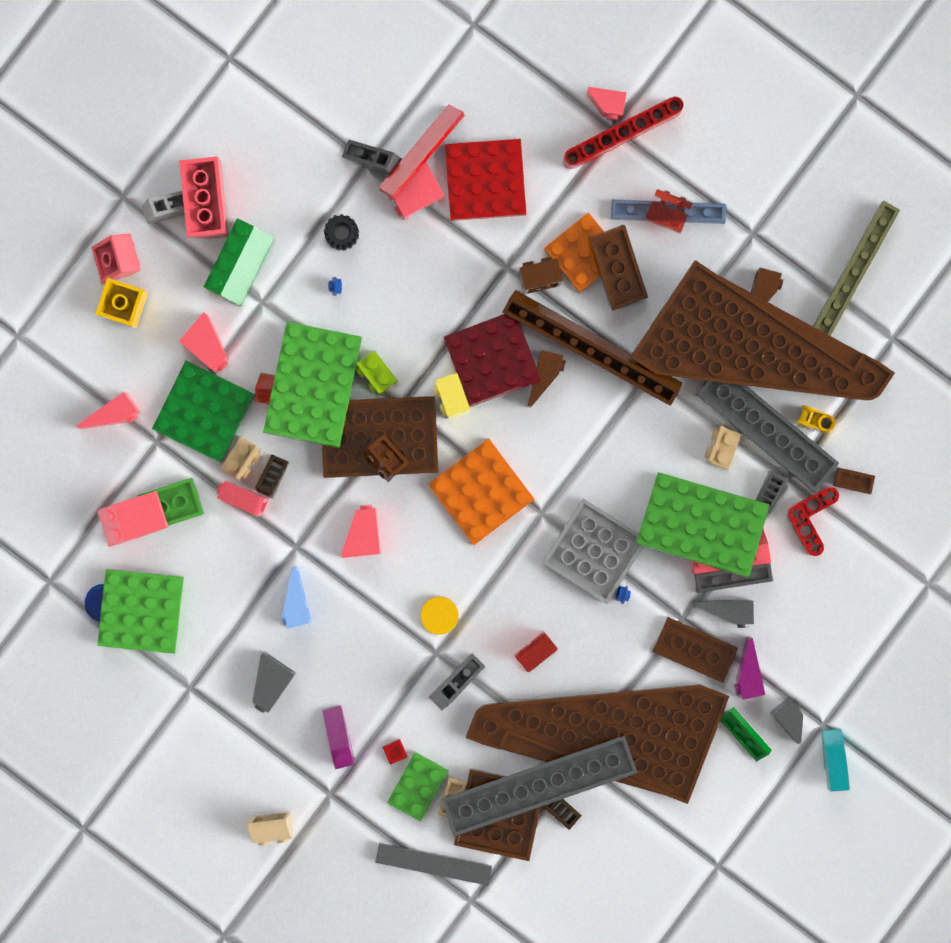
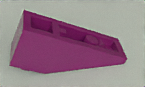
(749, 676)
(338, 737)

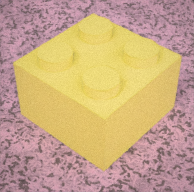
(452, 396)

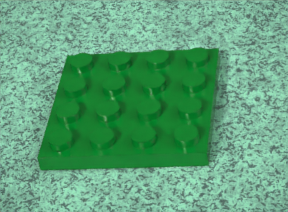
(203, 411)

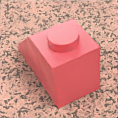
(608, 102)

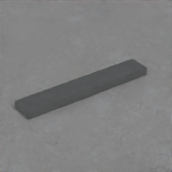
(433, 864)

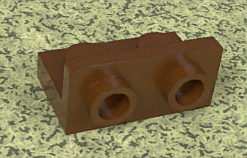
(385, 458)

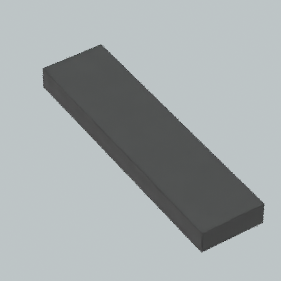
(722, 580)

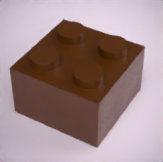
(540, 275)

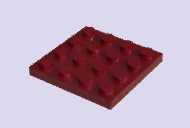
(492, 359)

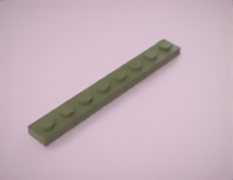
(856, 268)

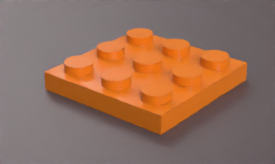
(575, 253)

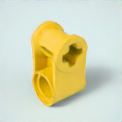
(814, 419)

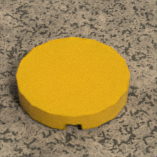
(439, 615)

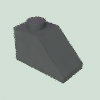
(790, 718)

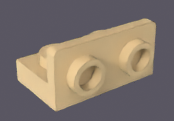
(723, 447)
(241, 458)

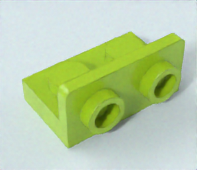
(376, 372)

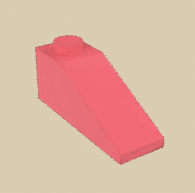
(117, 411)

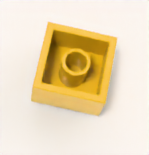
(121, 303)

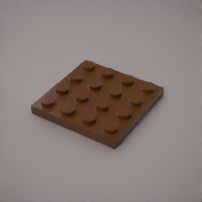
(507, 837)

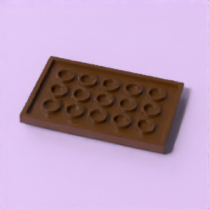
(404, 421)

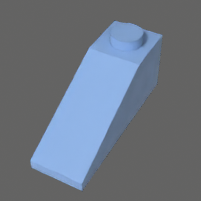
(295, 605)

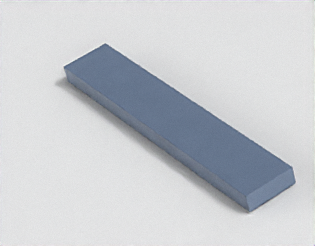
(698, 213)

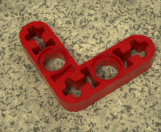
(806, 513)

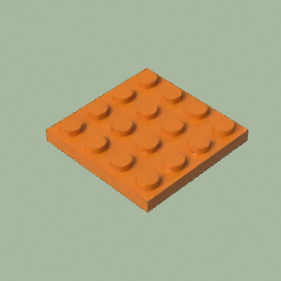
(481, 491)

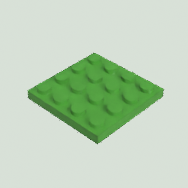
(140, 611)

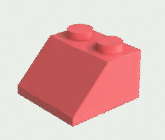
(116, 257)

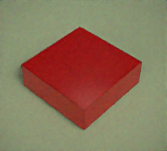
(395, 751)

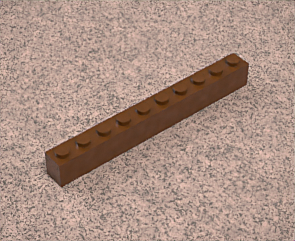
(590, 346)

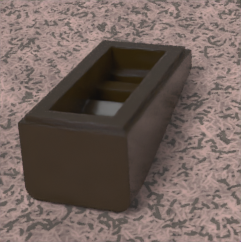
(262, 480)
(571, 821)

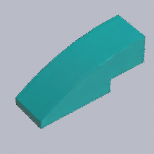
(835, 760)

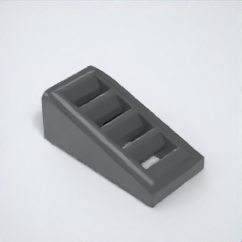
(783, 480)

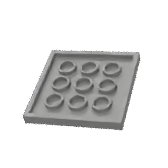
(594, 551)

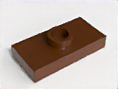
(854, 480)

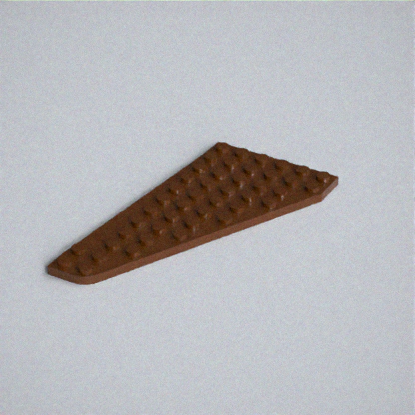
(737, 338)
(663, 727)

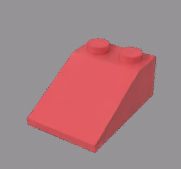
(132, 519)

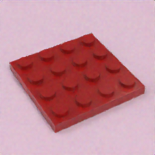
(485, 179)

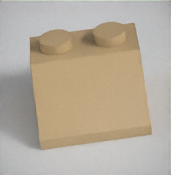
(271, 828)

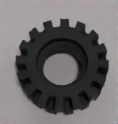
(333, 224)

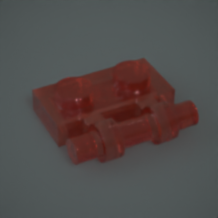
(667, 217)

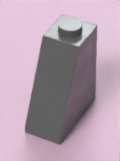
(270, 682)

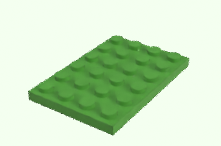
(312, 385)
(703, 524)

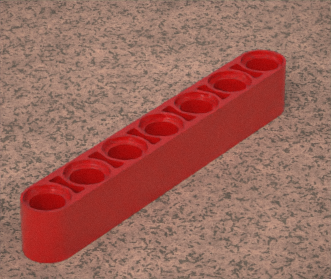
(628, 125)

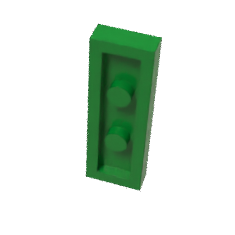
(745, 734)

